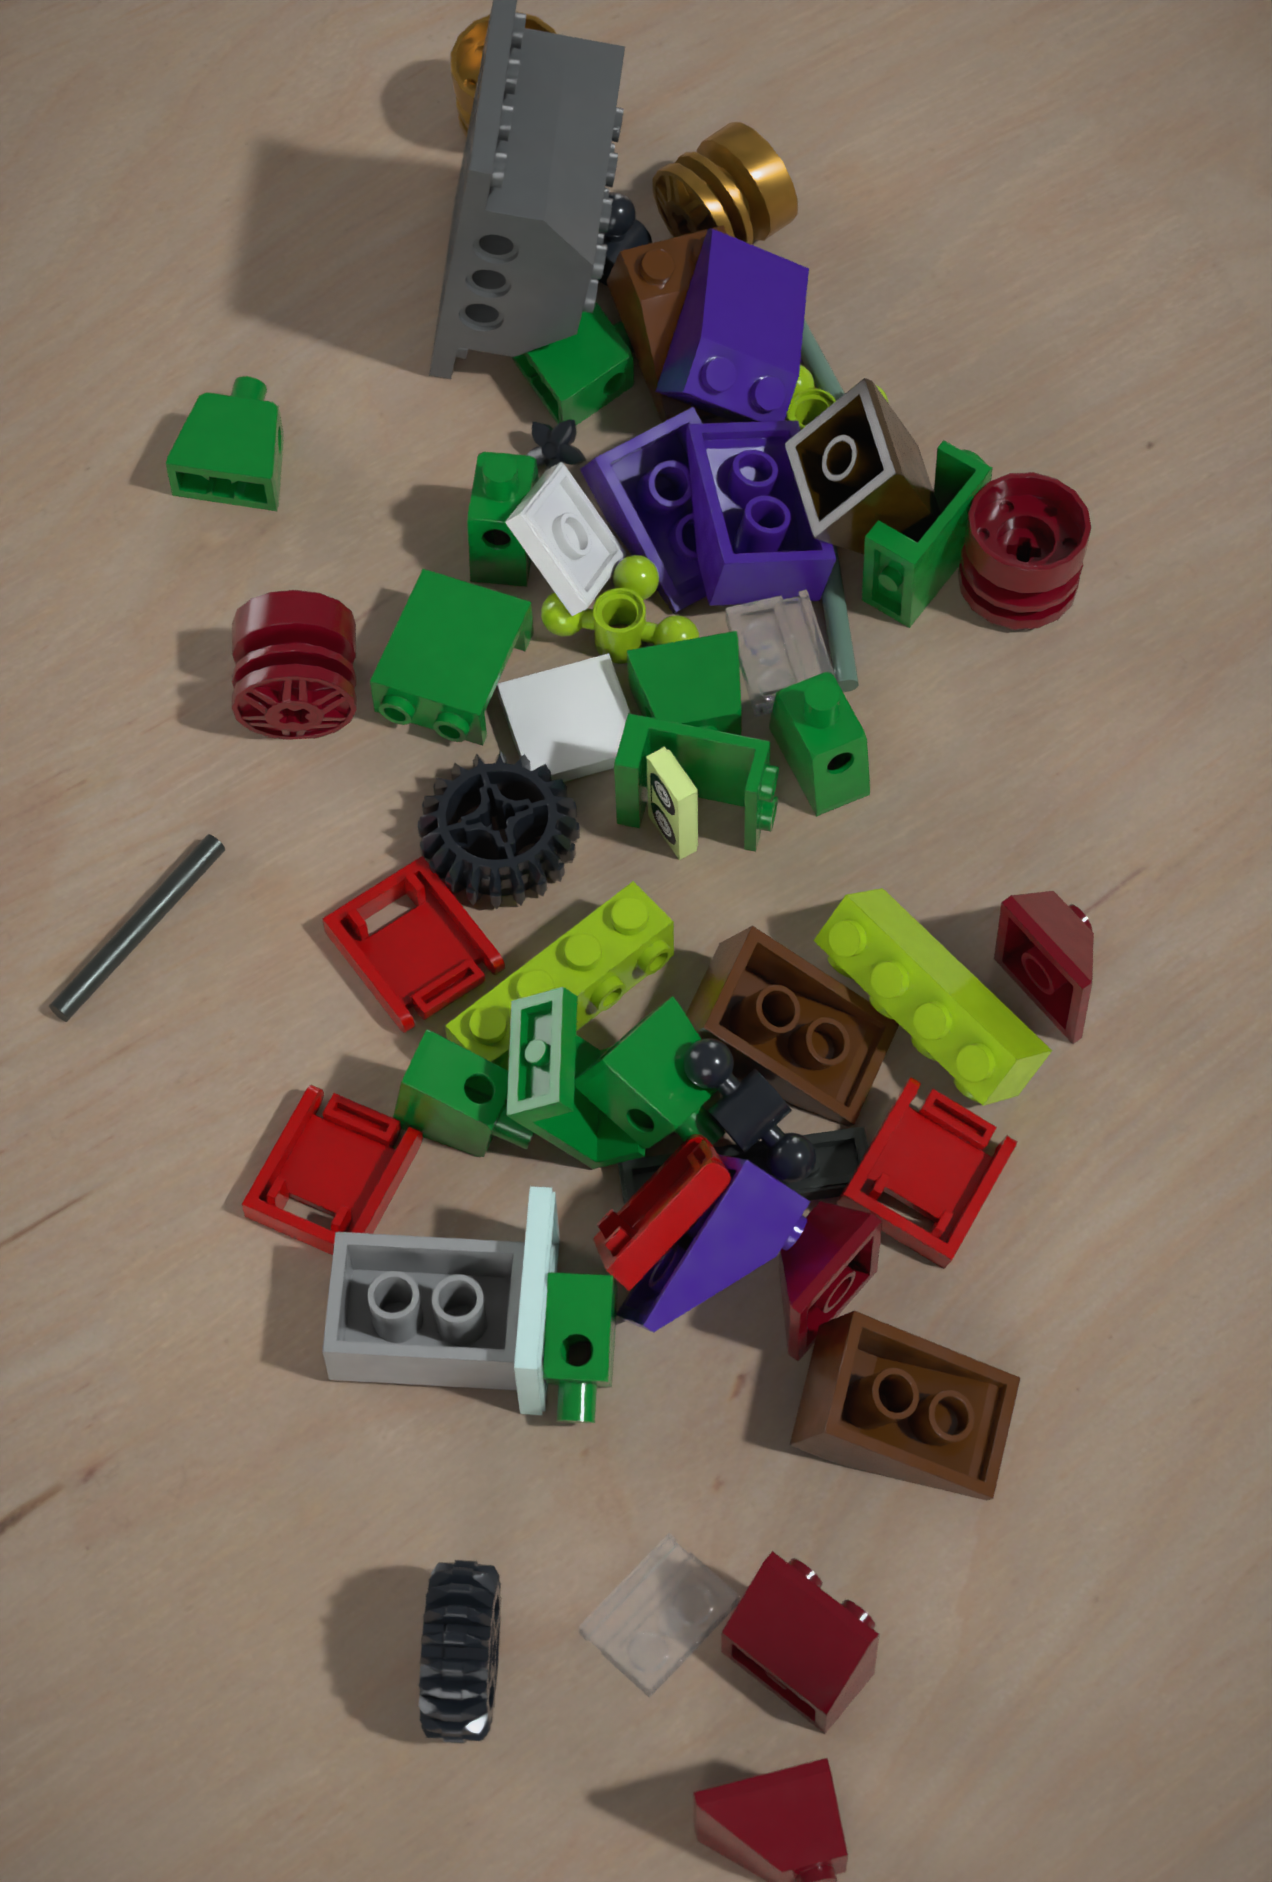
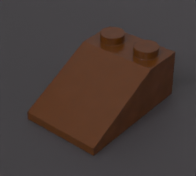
(649, 295)
(792, 1025)
(904, 1407)

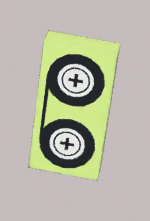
(672, 802)

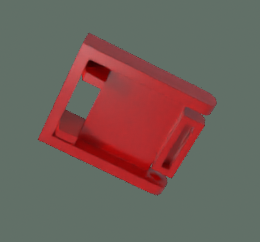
(422, 956)
(333, 1165)
(933, 1166)
(661, 1210)

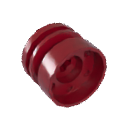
(1023, 550)
(294, 665)

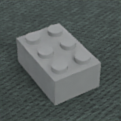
(423, 1310)

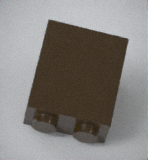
(860, 469)

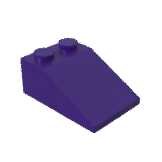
(738, 333)
(649, 504)
(751, 515)
(722, 1246)

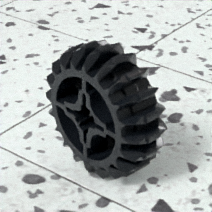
(523, 804)
(460, 1651)

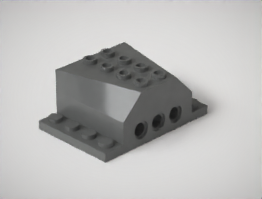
(530, 192)

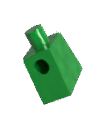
(582, 370)
(230, 449)
(497, 490)
(690, 682)
(812, 728)
(645, 1084)
(457, 1098)
(579, 1311)

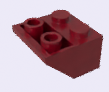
(801, 1641)

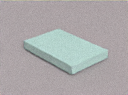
(540, 1257)

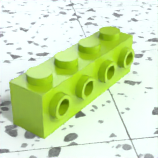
(593, 960)
(931, 996)

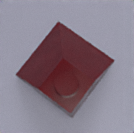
(1048, 956)
(826, 1270)
(776, 1824)

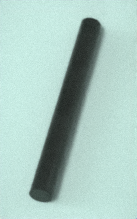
(137, 928)

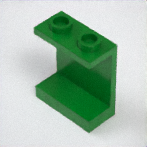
(907, 575)
(449, 656)
(718, 763)
(542, 1076)

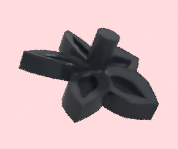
(555, 444)

